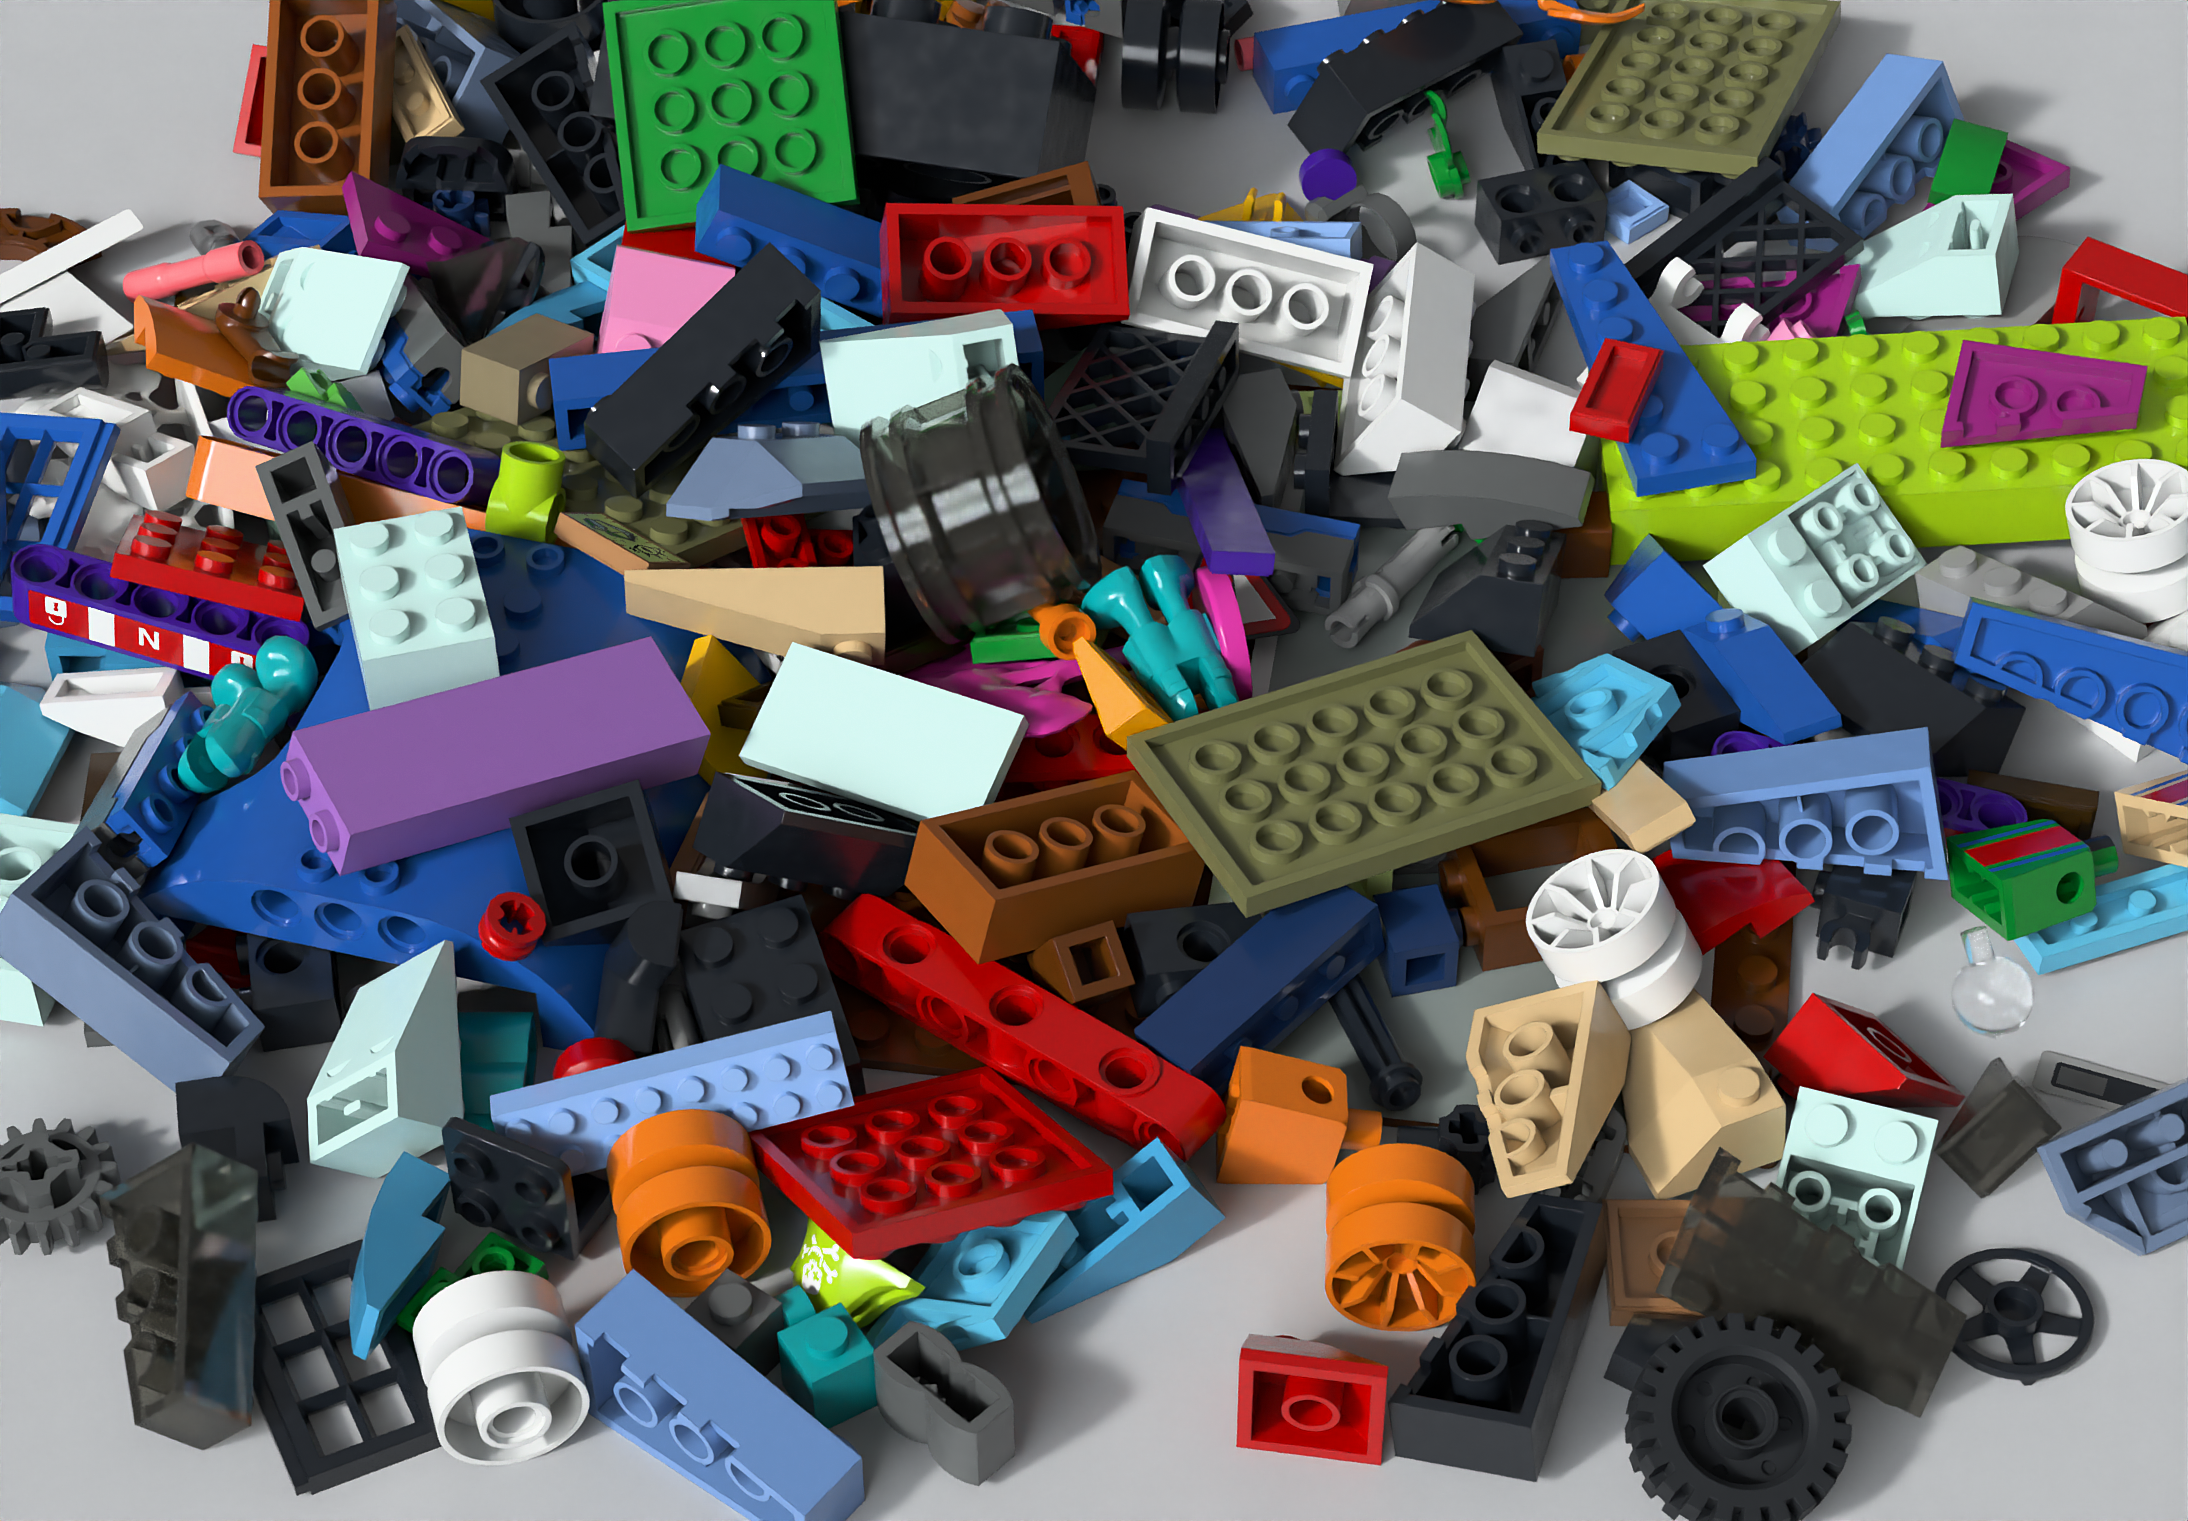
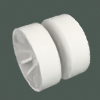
(2132, 538)
(1616, 925)
(500, 1368)

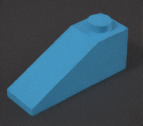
(1146, 1223)

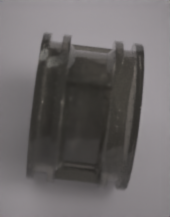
(980, 504)

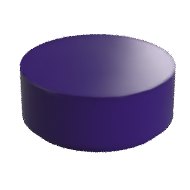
(1327, 174)

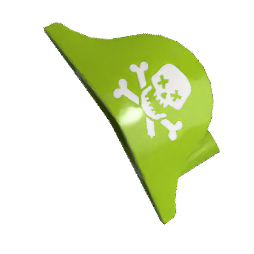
(860, 1285)

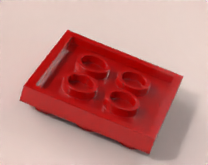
(208, 565)

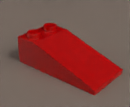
(1006, 257)

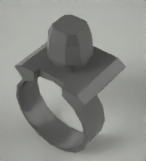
(1348, 208)

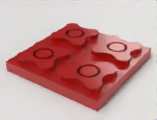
(928, 1163)

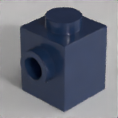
(1419, 940)

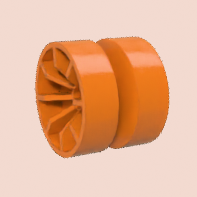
(688, 1200)
(1399, 1237)

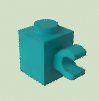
(825, 1360)

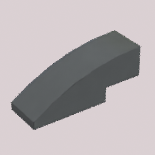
(534, 220)
(1487, 491)

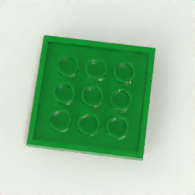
(730, 88)

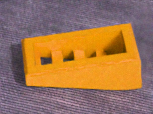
(1117, 696)

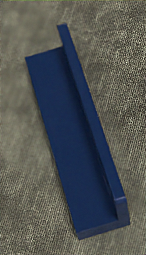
(1265, 984)

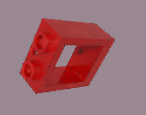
(2121, 273)

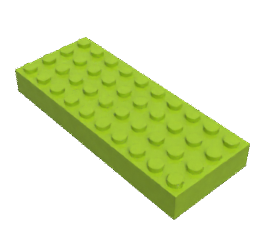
(1883, 404)

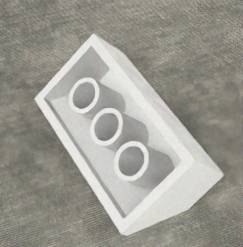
(1286, 297)
(1408, 366)

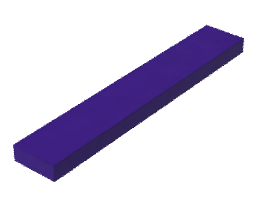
(1224, 512)

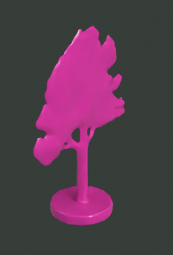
(1052, 711)

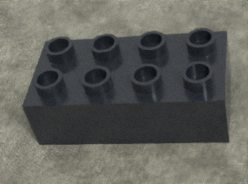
(946, 101)

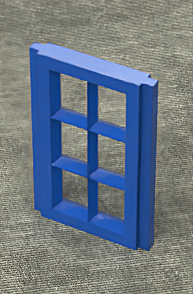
(75, 496)

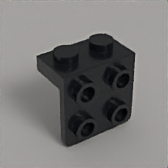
(1327, 493)
(522, 1190)

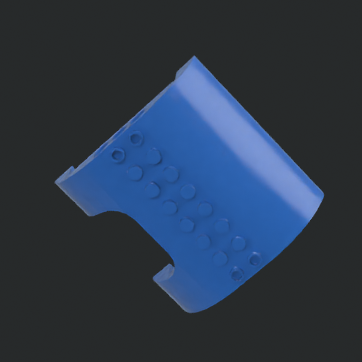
(251, 852)

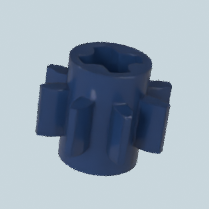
(1795, 144)
(462, 209)

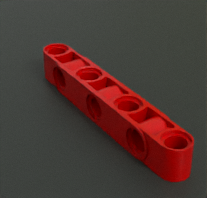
(1020, 1029)

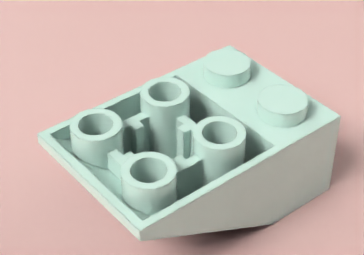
(1941, 261)
(332, 308)
(911, 365)
(1817, 561)
(391, 1070)
(1858, 1170)

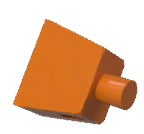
(1288, 1121)

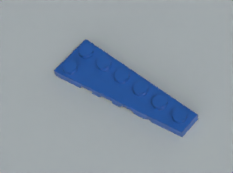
(1683, 430)
(2083, 671)

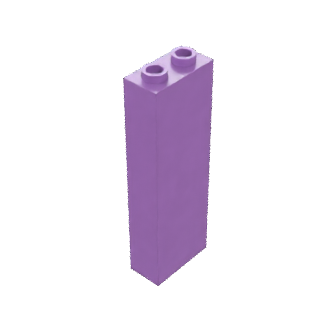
(490, 752)

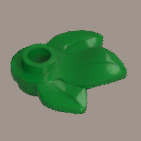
(1446, 168)

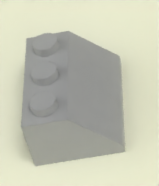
(1963, 573)

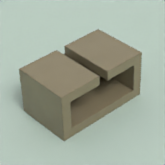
(510, 369)

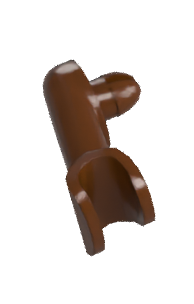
(251, 338)

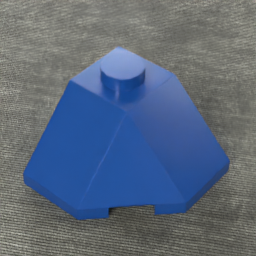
(1656, 594)

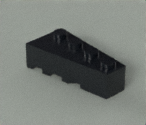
(547, 108)
(1505, 1360)

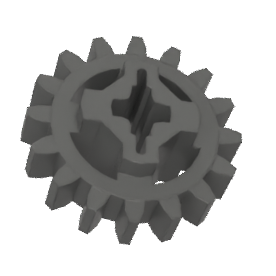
(53, 1184)

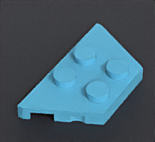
(1607, 712)
(981, 1281)

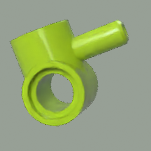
(527, 492)

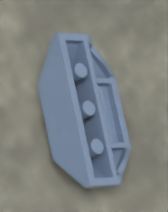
(772, 475)
(2127, 1170)

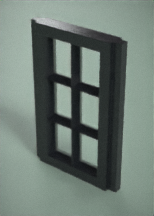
(288, 1414)

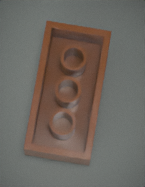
(326, 101)
(1051, 865)

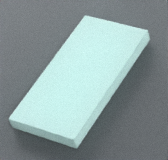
(881, 737)

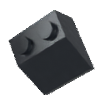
(592, 863)

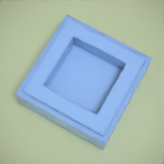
(1633, 212)

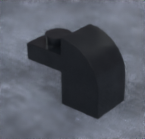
(243, 1123)

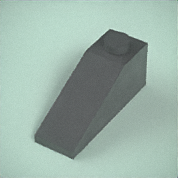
(1513, 325)
(1261, 432)
(306, 508)

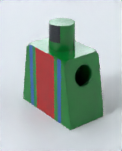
(2027, 875)

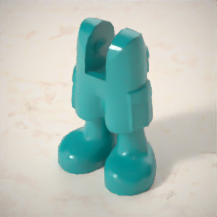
(1170, 659)
(248, 713)

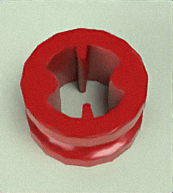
(506, 944)

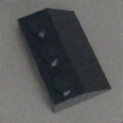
(1498, 590)
(1895, 683)
(803, 838)

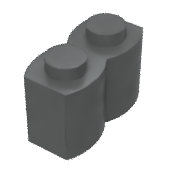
(944, 1403)

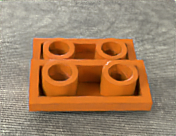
(188, 348)

